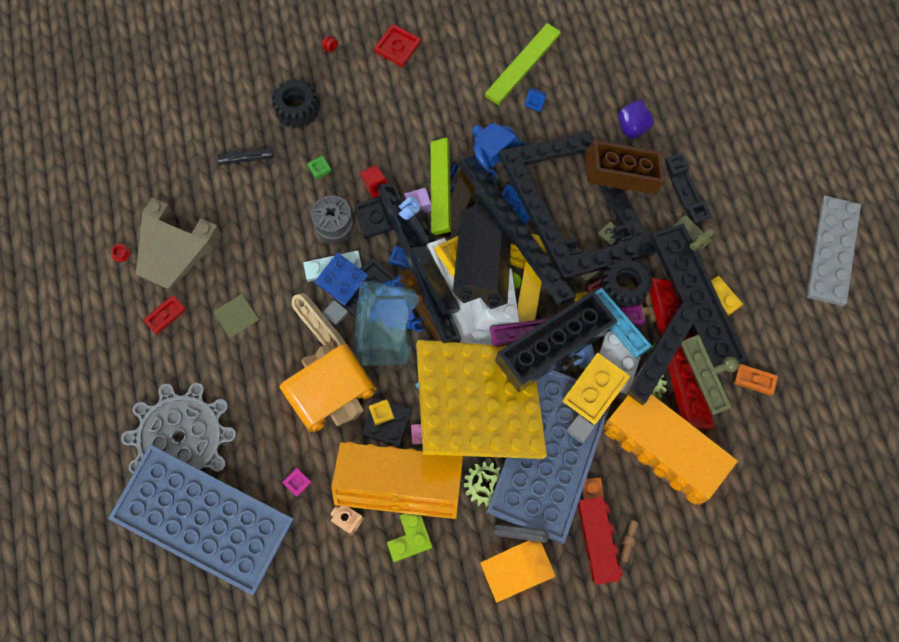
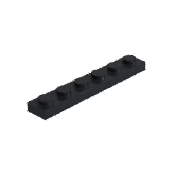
(662, 354)

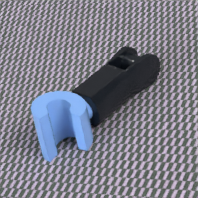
(409, 210)

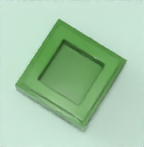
(319, 167)

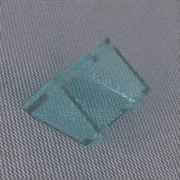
(383, 323)

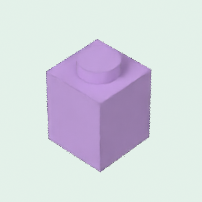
(423, 199)

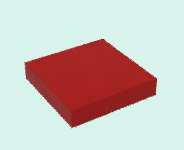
(397, 45)

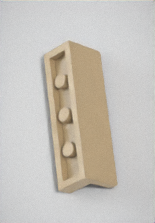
(349, 411)

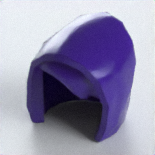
(635, 119)

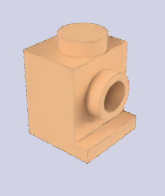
(351, 524)

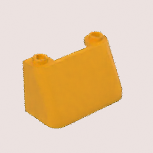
(327, 386)

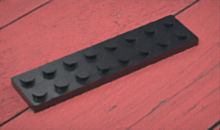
(697, 292)

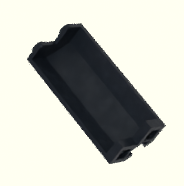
(482, 258)

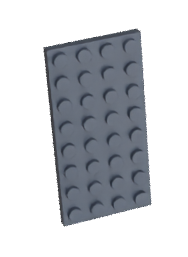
(548, 489)
(201, 519)

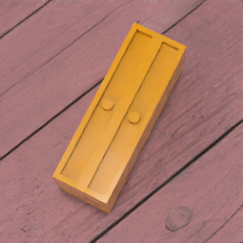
(670, 447)
(396, 480)

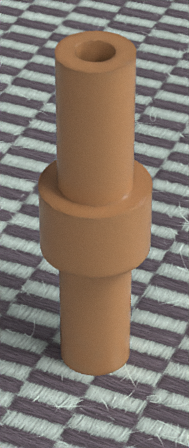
(629, 541)

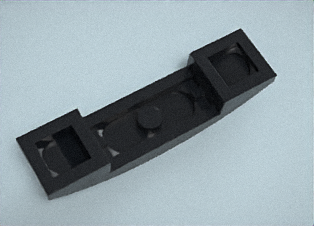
(685, 189)

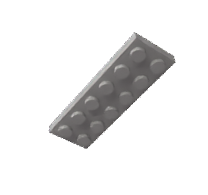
(833, 251)

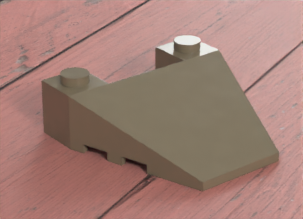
(167, 251)

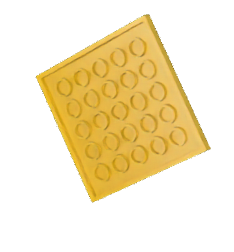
(473, 406)

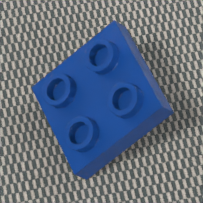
(340, 278)

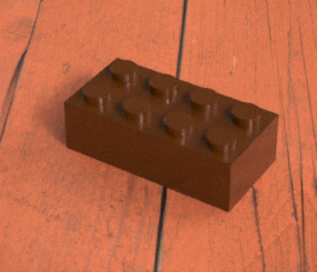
(624, 167)

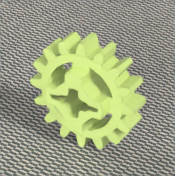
(474, 490)

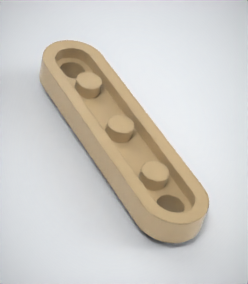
(316, 321)

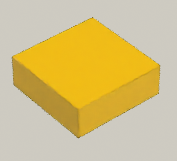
(381, 412)

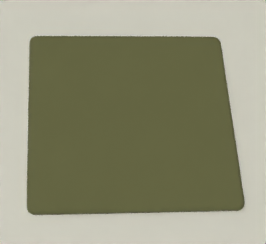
(236, 315)

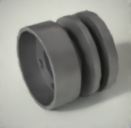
(332, 219)

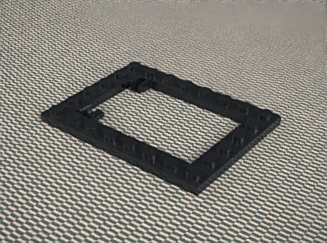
(563, 253)

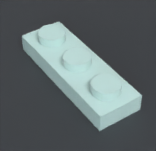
(315, 267)

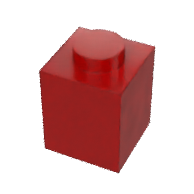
(372, 179)

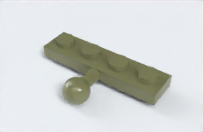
(706, 374)

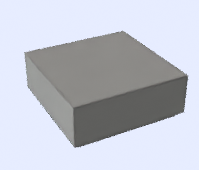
(335, 313)
(580, 429)

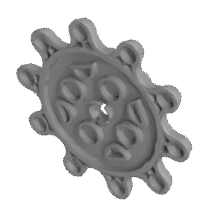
(186, 415)

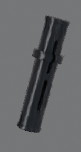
(223, 158)

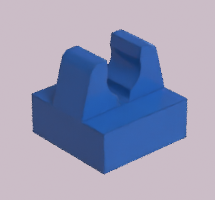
(535, 99)

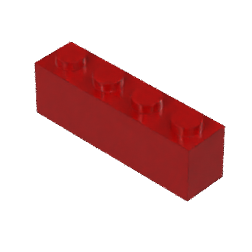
(598, 541)

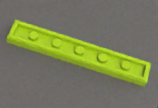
(522, 64)
(440, 187)

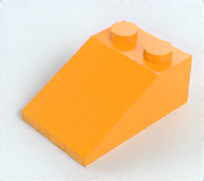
(517, 569)

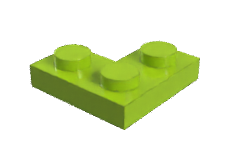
(413, 542)

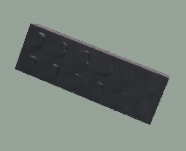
(555, 341)

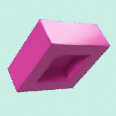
(296, 482)

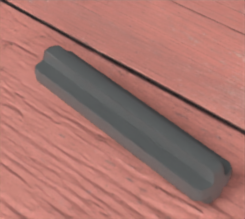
(521, 533)

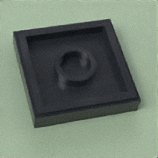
(373, 217)

